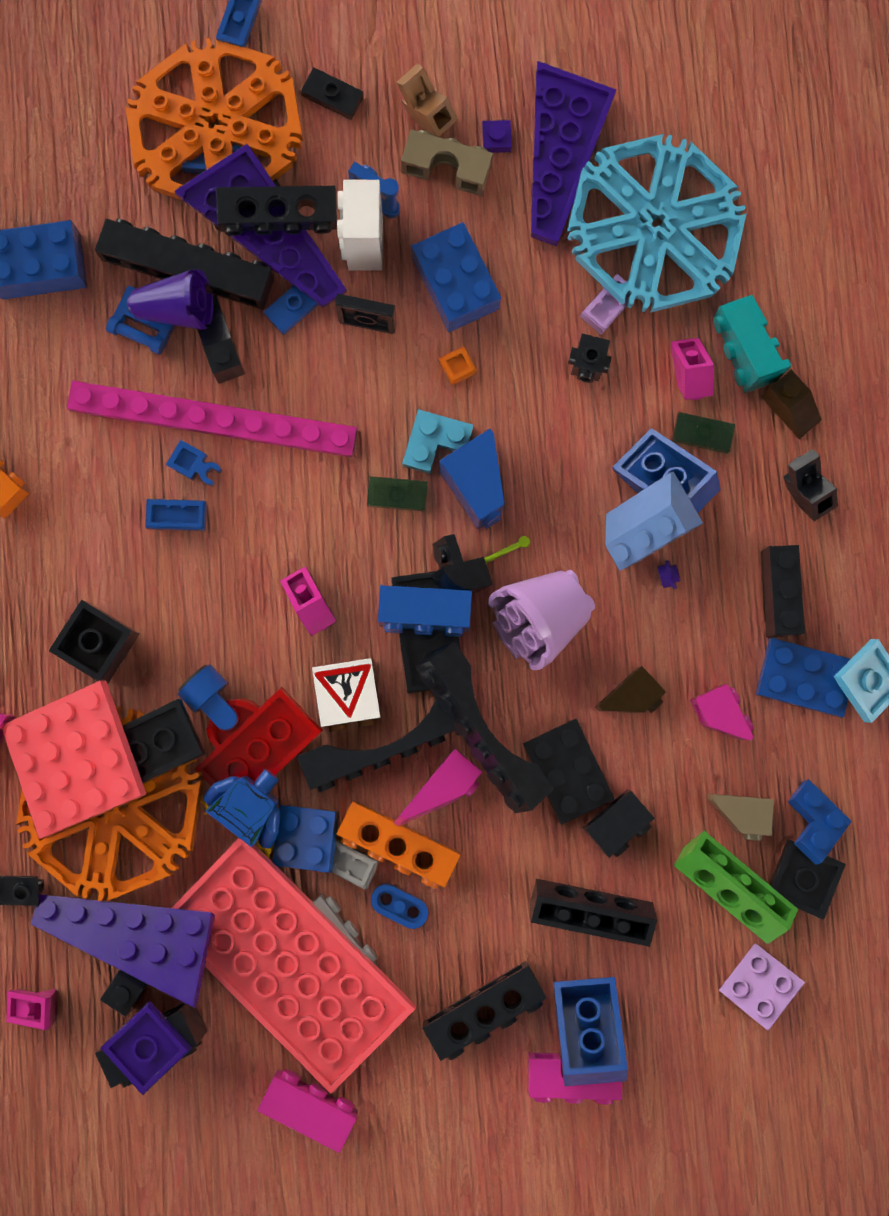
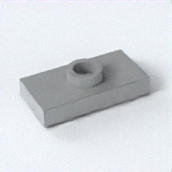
(353, 865)

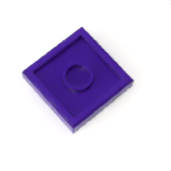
(146, 1048)

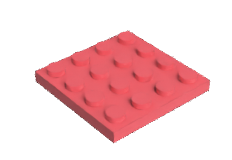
(73, 759)

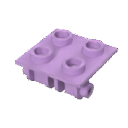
(761, 986)

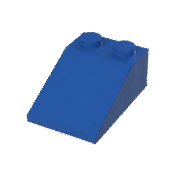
(658, 456)

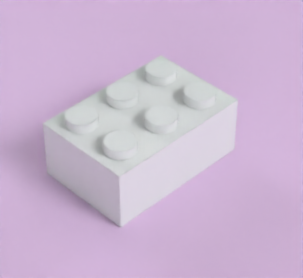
(361, 224)

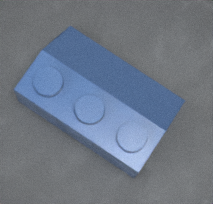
(649, 521)

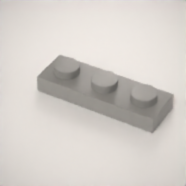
(330, 909)

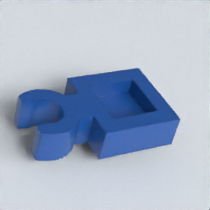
(190, 462)

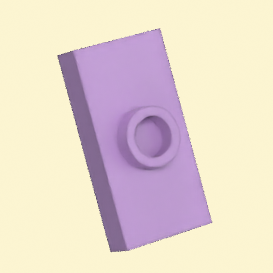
(604, 309)

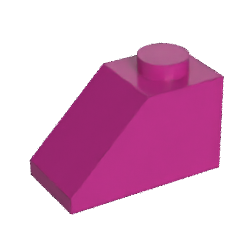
(693, 369)
(308, 601)

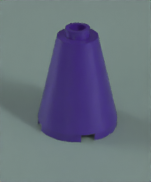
(174, 301)

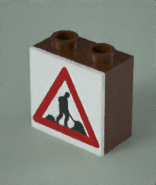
(347, 694)

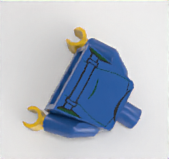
(246, 808)

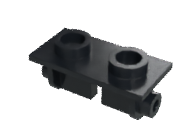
(20, 890)

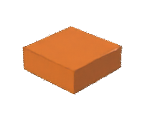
(457, 365)

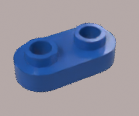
(398, 907)

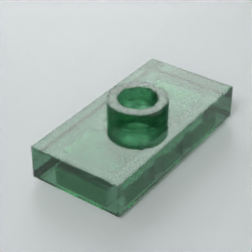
(703, 432)
(397, 494)

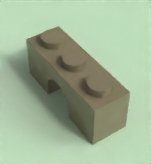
(427, 151)

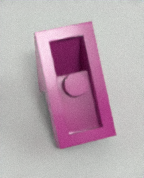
(32, 1008)

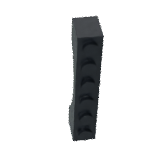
(450, 681)
(329, 763)

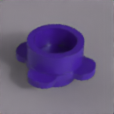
(669, 575)

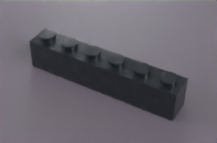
(164, 257)

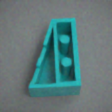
(749, 344)

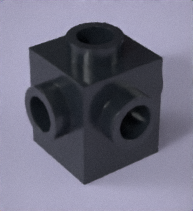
(590, 358)

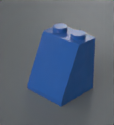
(476, 480)

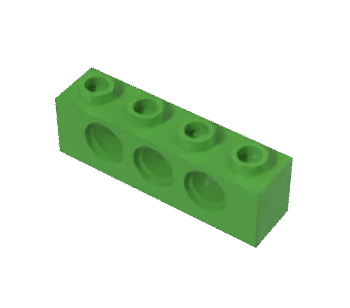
(736, 887)

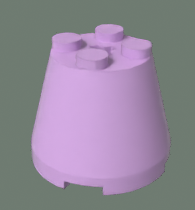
(540, 615)

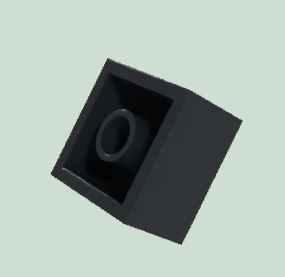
(94, 642)

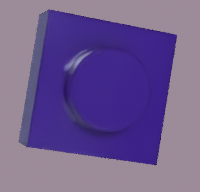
(497, 136)

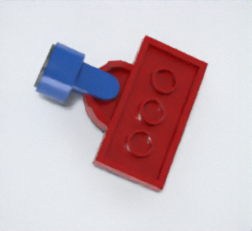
(244, 733)

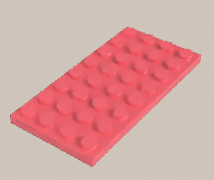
(294, 966)

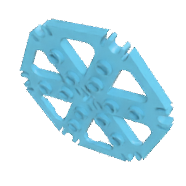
(660, 202)

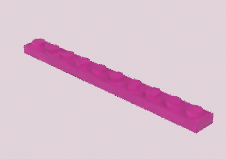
(212, 419)

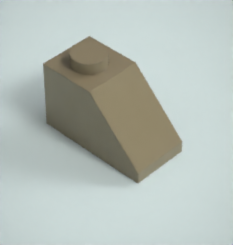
(745, 814)

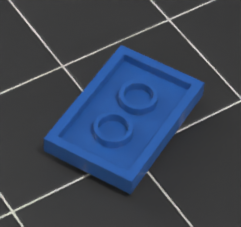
(802, 677)

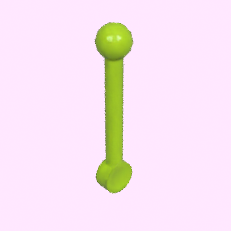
(523, 542)

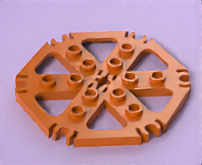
(212, 104)
(106, 832)

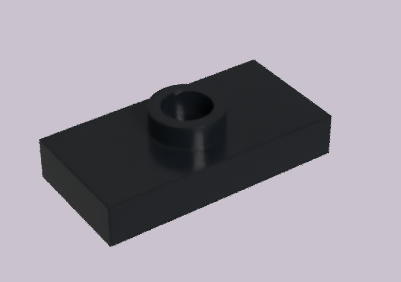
(332, 93)

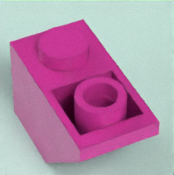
(720, 712)

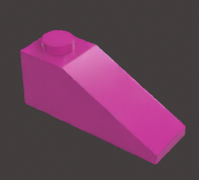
(447, 785)

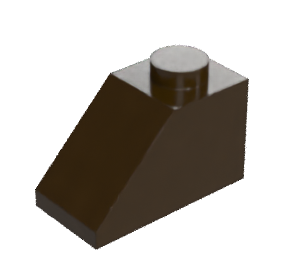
(793, 404)
(634, 694)

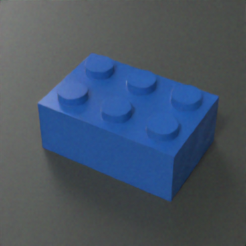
(41, 260)
(456, 277)
(424, 610)
(590, 1031)

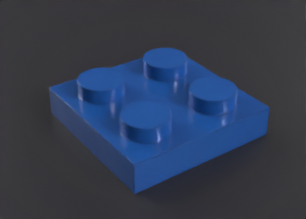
(306, 838)

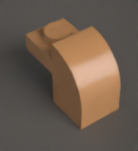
(425, 104)

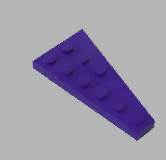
(566, 130)
(289, 255)
(144, 941)

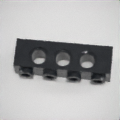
(262, 199)
(593, 912)
(465, 1010)

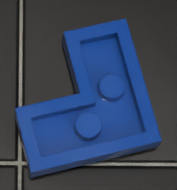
(824, 819)

